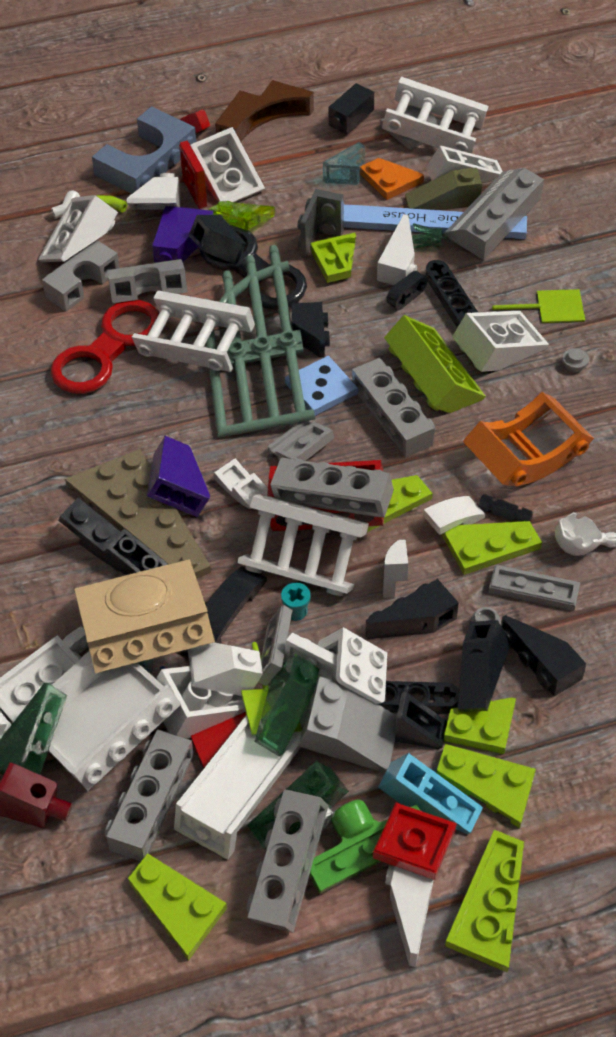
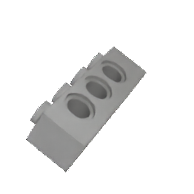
(393, 407)
(333, 487)
(137, 839)
(284, 910)

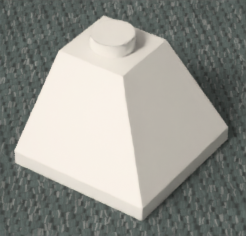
(157, 193)
(224, 668)

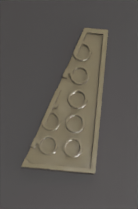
(121, 495)

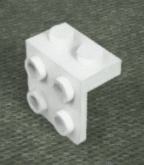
(359, 664)

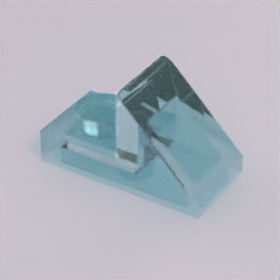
(345, 166)

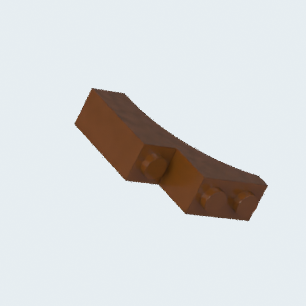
(251, 111)

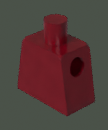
(30, 797)

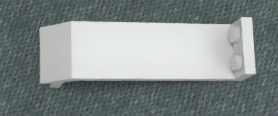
(241, 772)

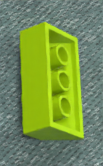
(432, 366)

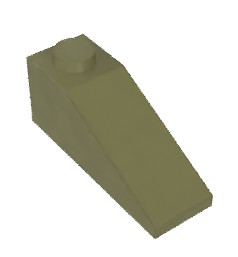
(449, 191)

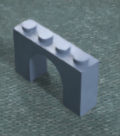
(133, 171)

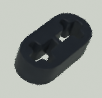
(406, 290)

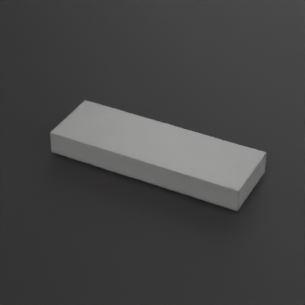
(534, 587)
(274, 644)

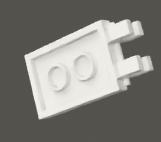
(41, 667)

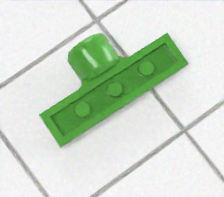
(355, 852)

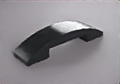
(230, 599)

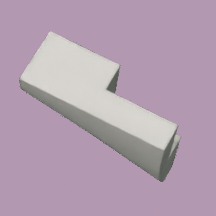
(395, 567)

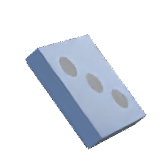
(324, 385)

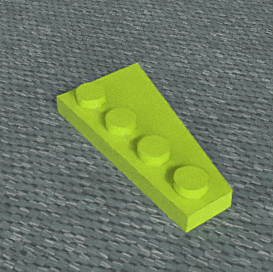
(489, 907)

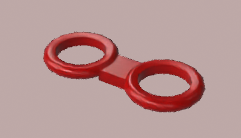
(103, 349)

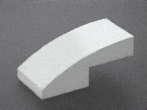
(239, 482)
(452, 513)

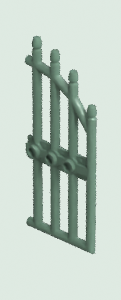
(262, 349)

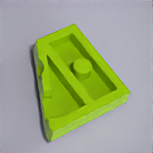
(335, 256)
(482, 729)

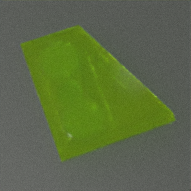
(243, 214)

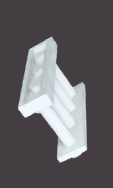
(438, 102)
(190, 310)
(322, 523)

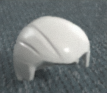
(581, 535)

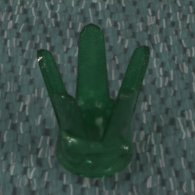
(432, 238)

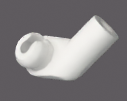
(59, 210)

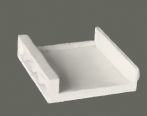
(106, 717)

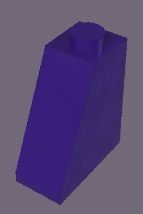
(172, 236)
(177, 478)

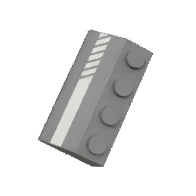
(496, 211)

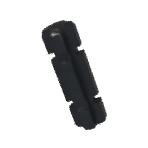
(504, 509)

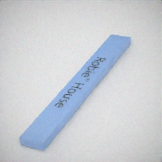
(389, 217)

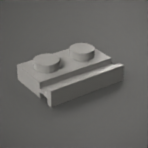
(301, 441)

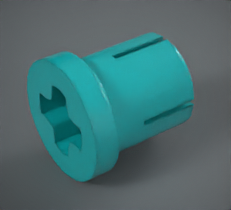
(297, 598)

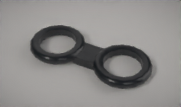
(251, 241)

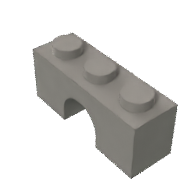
(131, 281)
(65, 283)

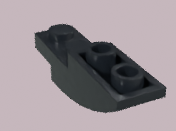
(106, 542)

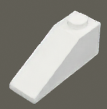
(450, 159)
(398, 256)
(410, 902)

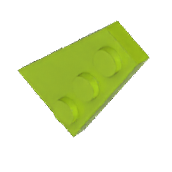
(407, 494)
(490, 543)
(494, 781)
(177, 902)

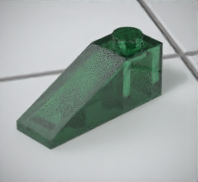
(286, 703)
(32, 731)
(316, 781)

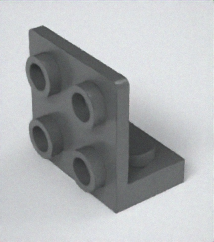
(322, 215)

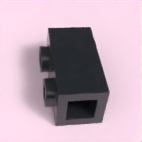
(351, 108)

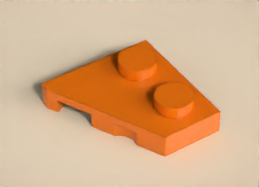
(389, 177)

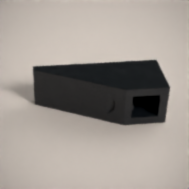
(417, 613)
(550, 658)
(481, 664)

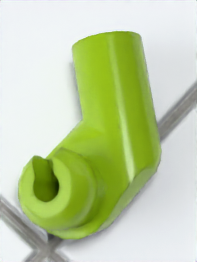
(116, 203)

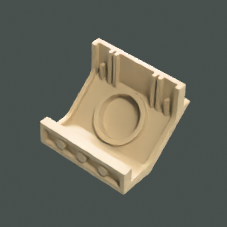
(143, 616)

